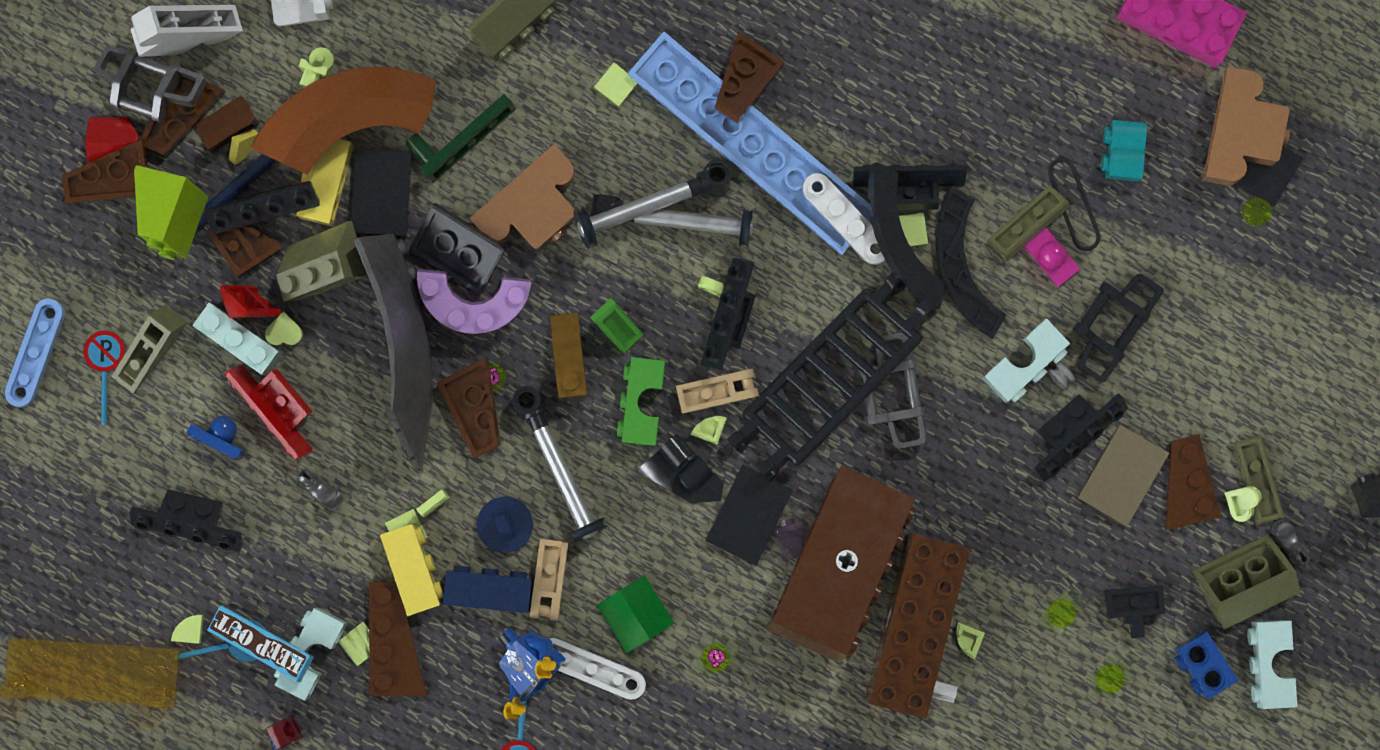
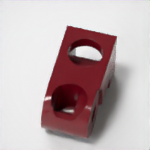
(283, 732)

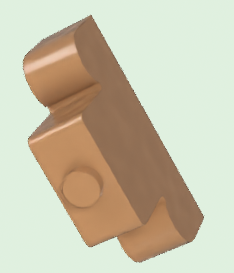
(1244, 129)
(531, 203)

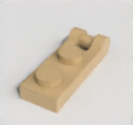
(716, 391)
(549, 578)

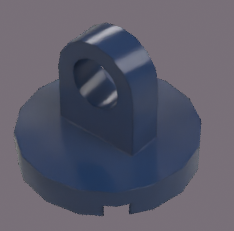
(504, 524)

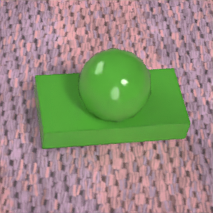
(616, 326)

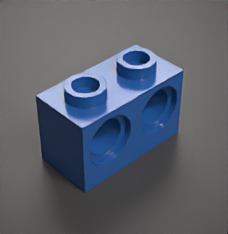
(1210, 660)

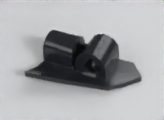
(683, 472)

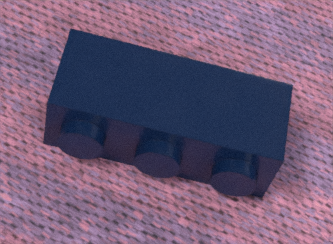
(488, 589)

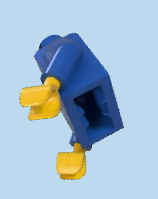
(528, 666)

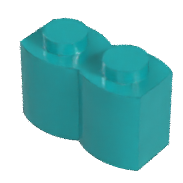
(1125, 150)

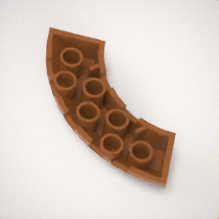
(341, 105)

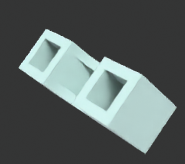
(237, 339)
(1046, 346)
(318, 628)
(1267, 640)

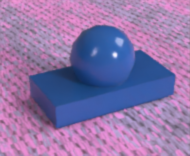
(220, 433)

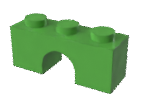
(641, 376)

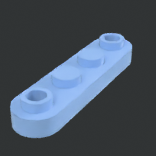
(34, 353)

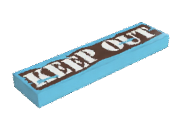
(260, 643)

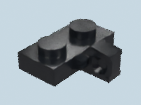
(1135, 606)

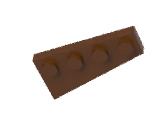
(391, 645)

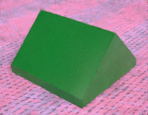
(635, 614)

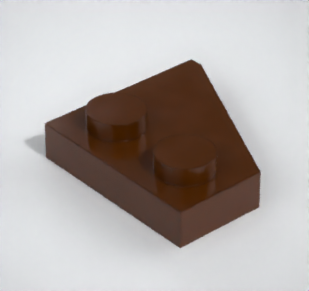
(244, 248)

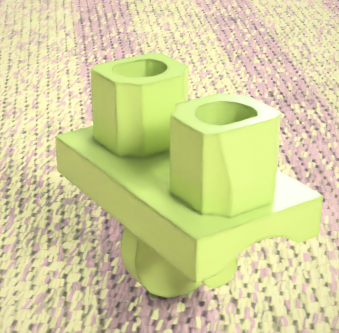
(320, 62)

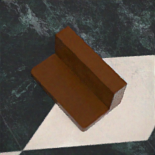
(226, 123)

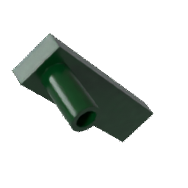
(437, 164)

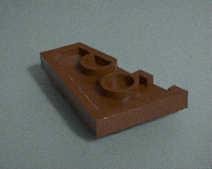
(746, 77)
(107, 176)
(1190, 486)

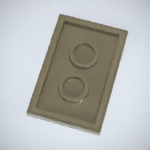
(1123, 475)

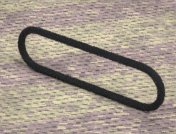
(1085, 202)

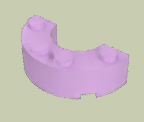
(467, 315)

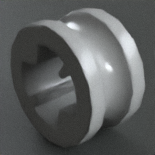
(1061, 375)

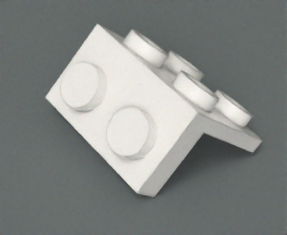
(300, 11)

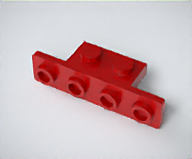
(276, 405)

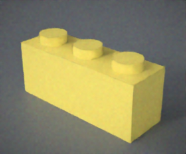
(328, 181)
(412, 568)

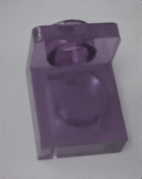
(790, 538)

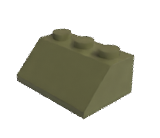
(507, 22)
(320, 264)
(1247, 581)

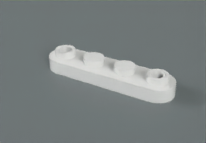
(842, 217)
(598, 670)

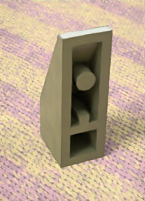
(149, 347)

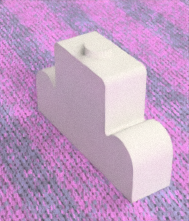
(182, 27)

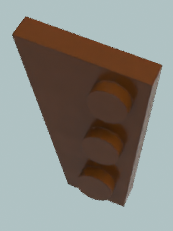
(180, 118)
(473, 406)

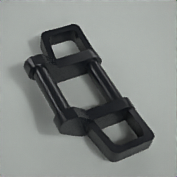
(1140, 315)

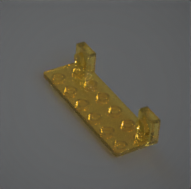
(91, 672)

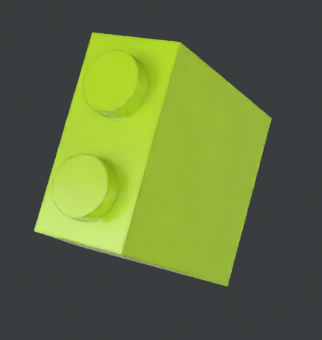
(167, 211)

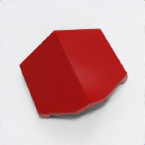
(108, 135)
(245, 302)

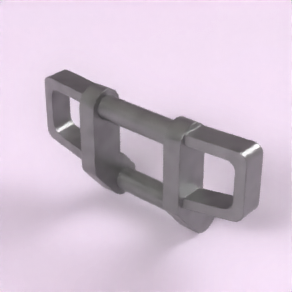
(164, 92)
(913, 395)

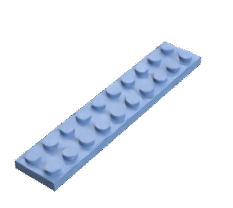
(751, 145)

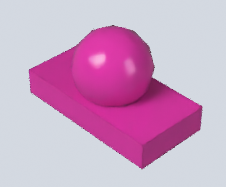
(1052, 257)

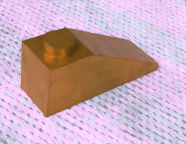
(568, 356)

